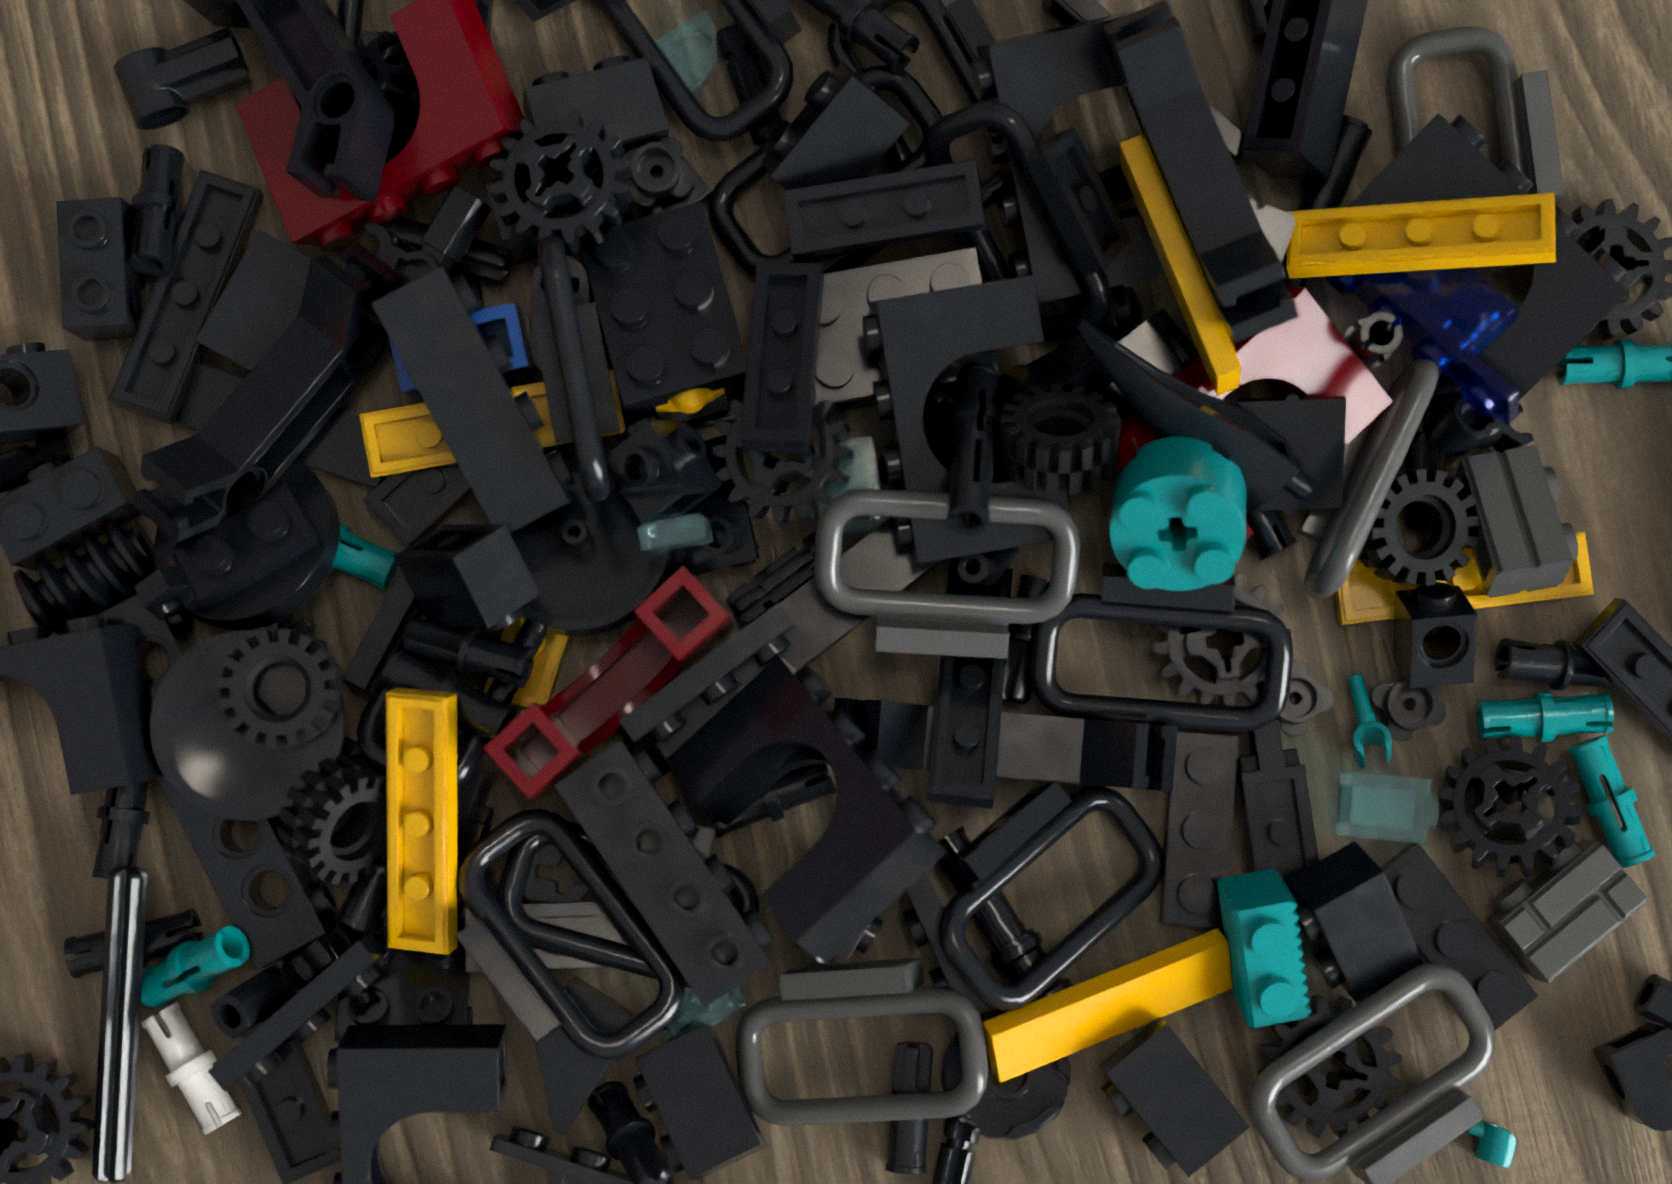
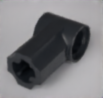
(167, 82)

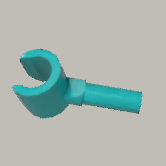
(1368, 729)
(1495, 1143)

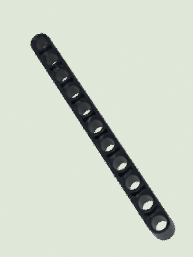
(881, 565)

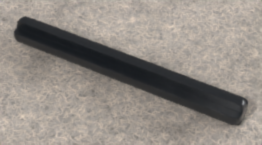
(119, 1023)

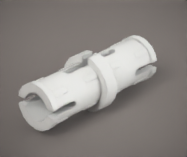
(190, 1068)

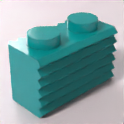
(1264, 948)

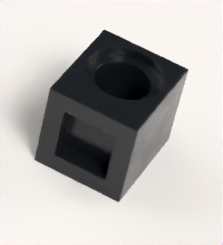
(1437, 658)

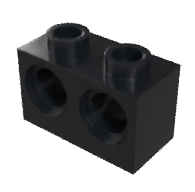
(98, 287)

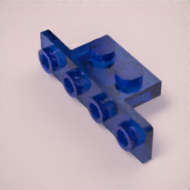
(1449, 321)

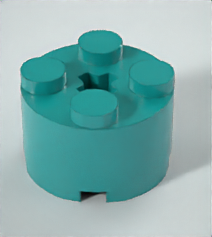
(1178, 515)

